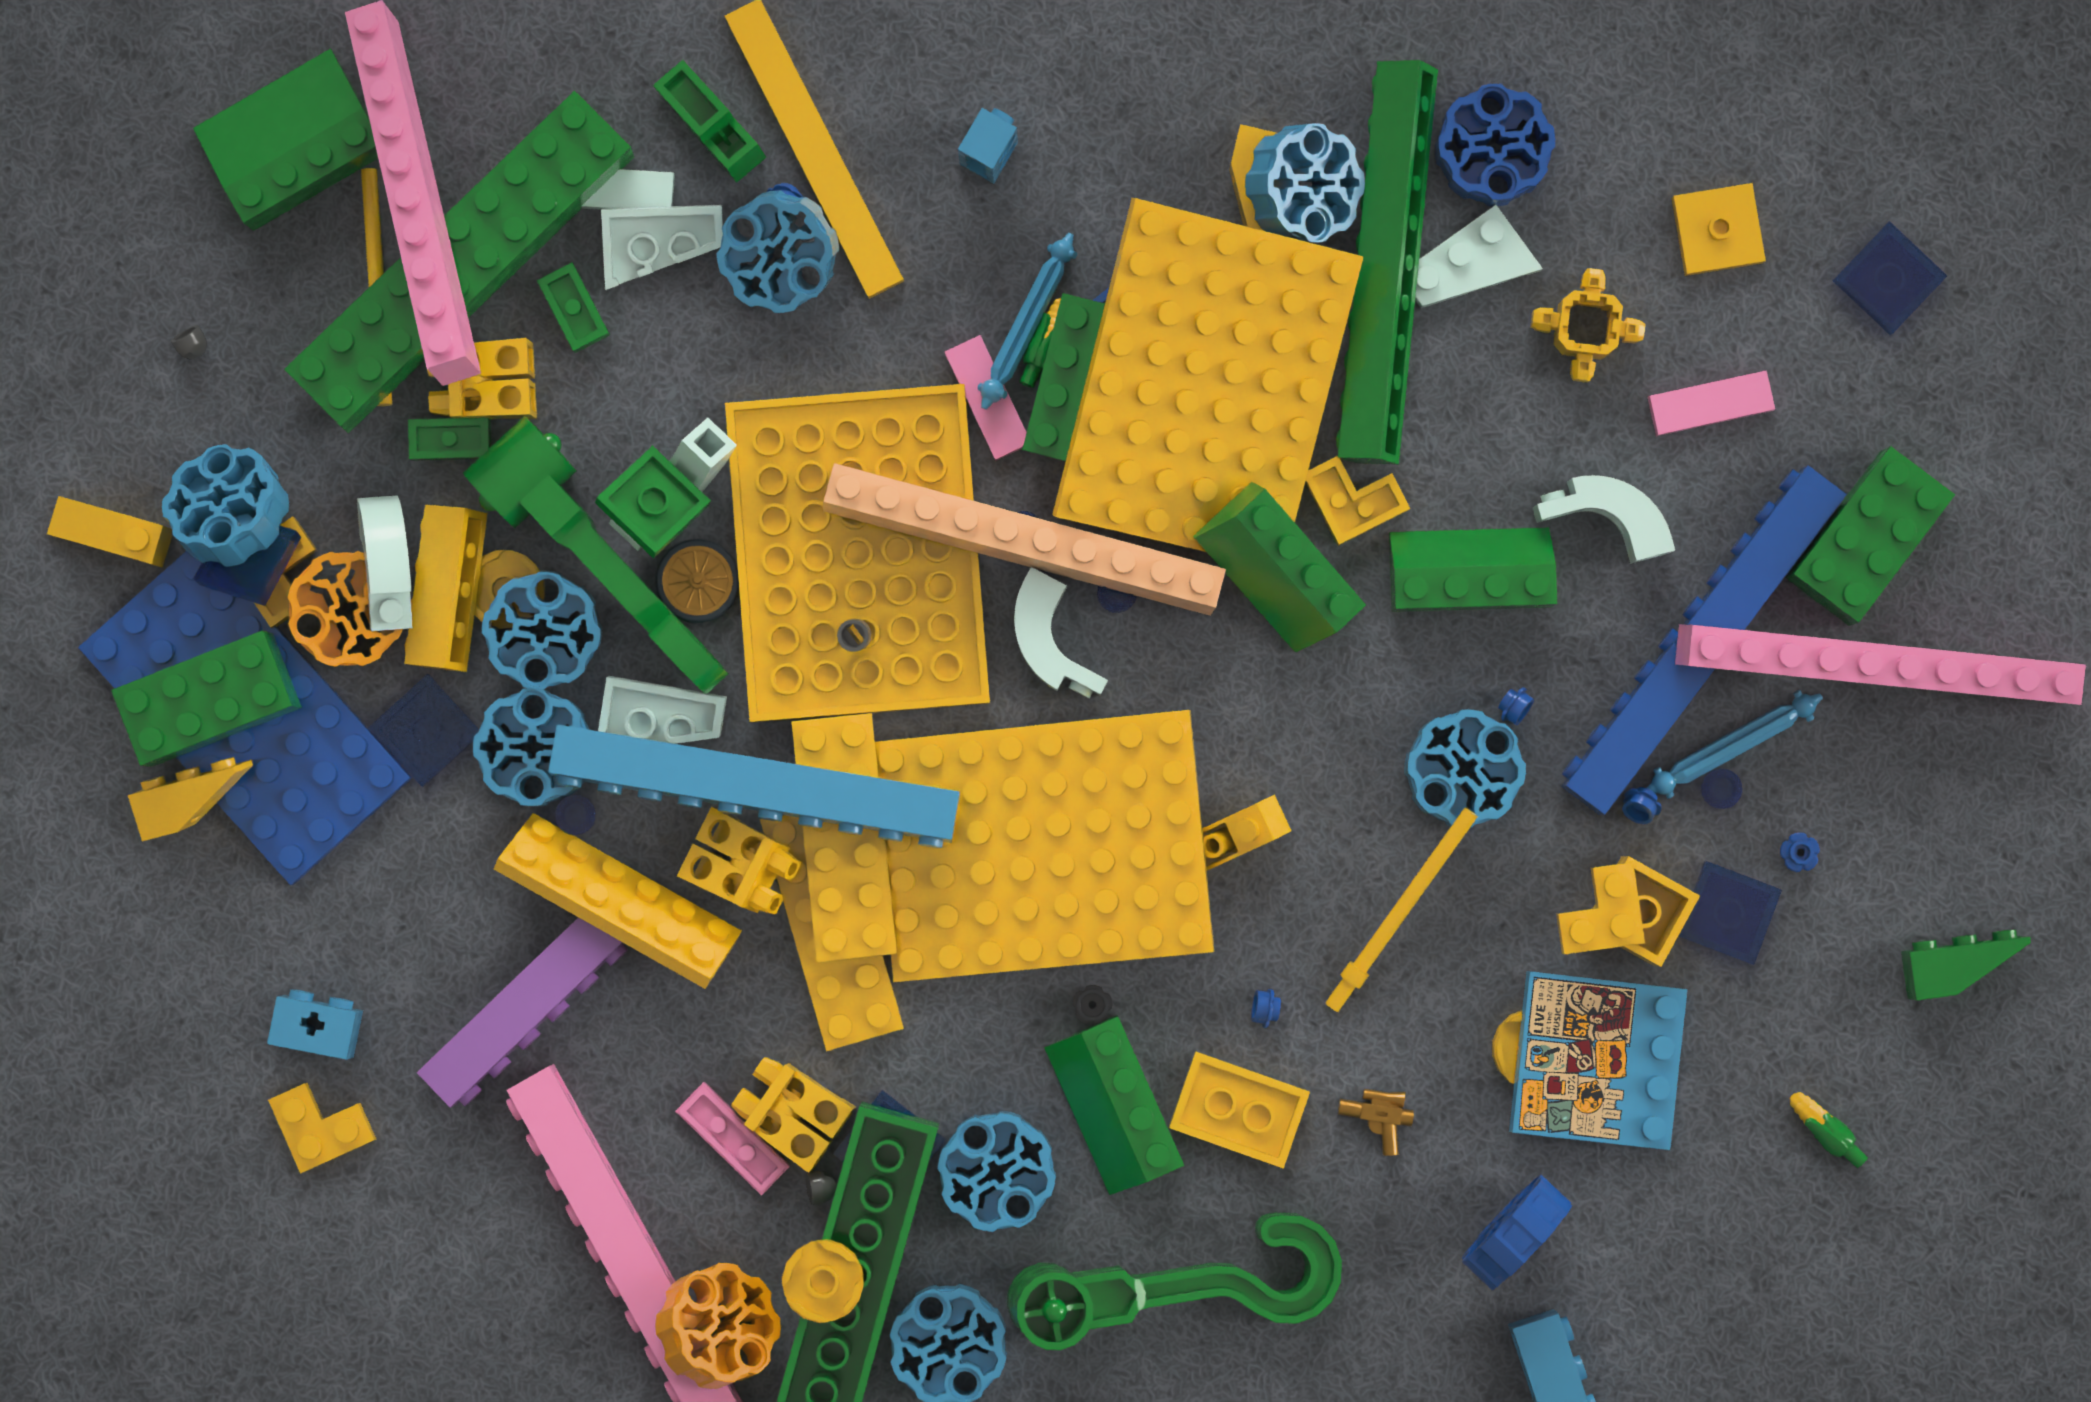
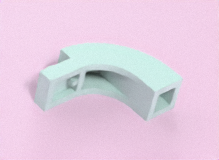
(698, 459)
(1633, 513)
(385, 562)
(1032, 622)

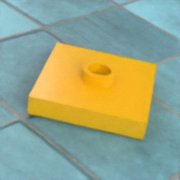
(1718, 229)

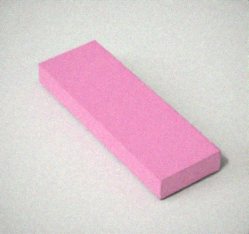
(1711, 403)
(998, 423)
(731, 1139)

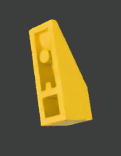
(110, 531)

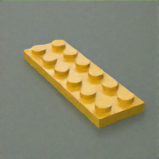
(843, 869)
(618, 900)
(848, 995)

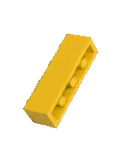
(445, 588)

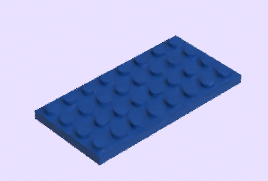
(311, 768)

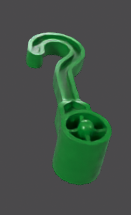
(526, 477)
(1061, 1306)

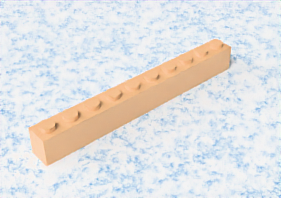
(1023, 539)

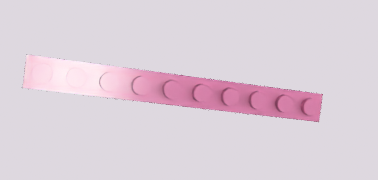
(412, 194)
(1879, 664)
(605, 1214)

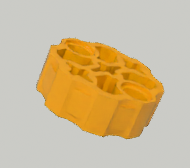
(304, 601)
(720, 1365)

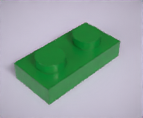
(573, 307)
(448, 438)

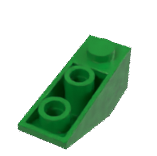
(1953, 968)

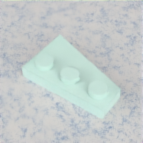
(656, 237)
(1473, 259)
(660, 712)

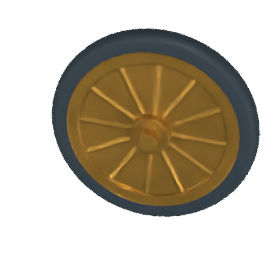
(697, 580)

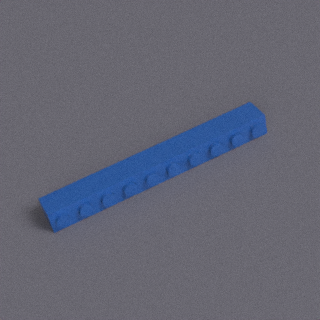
(1731, 603)

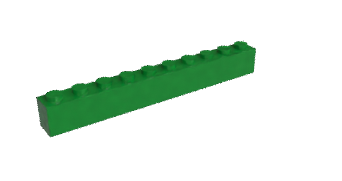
(1389, 270)

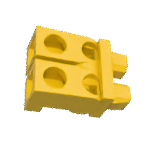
(492, 399)
(752, 866)
(787, 1100)

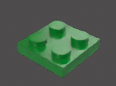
(652, 501)

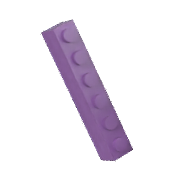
(518, 1010)

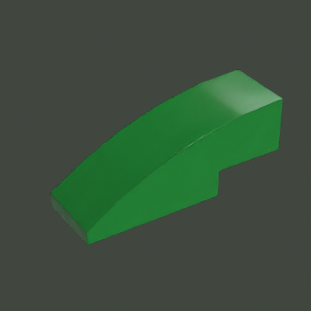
(710, 121)

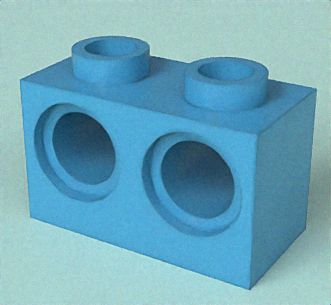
(988, 144)

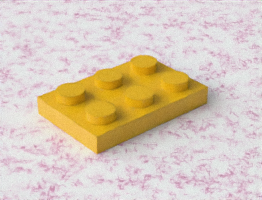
(1239, 1109)

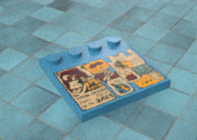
(1598, 1060)

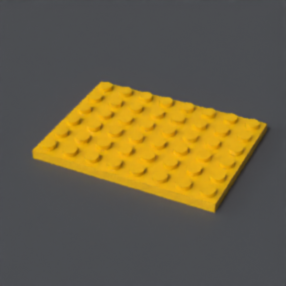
(1204, 373)
(816, 569)
(1060, 848)

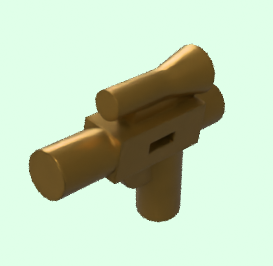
(1382, 1115)

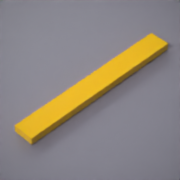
(814, 148)

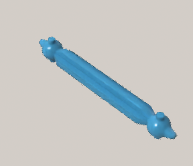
(1027, 321)
(1734, 743)

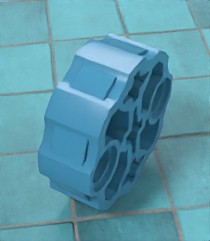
(1326, 162)
(740, 249)
(225, 505)
(515, 659)
(513, 714)
(1475, 730)
(1032, 1186)
(915, 1323)

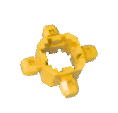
(1629, 331)

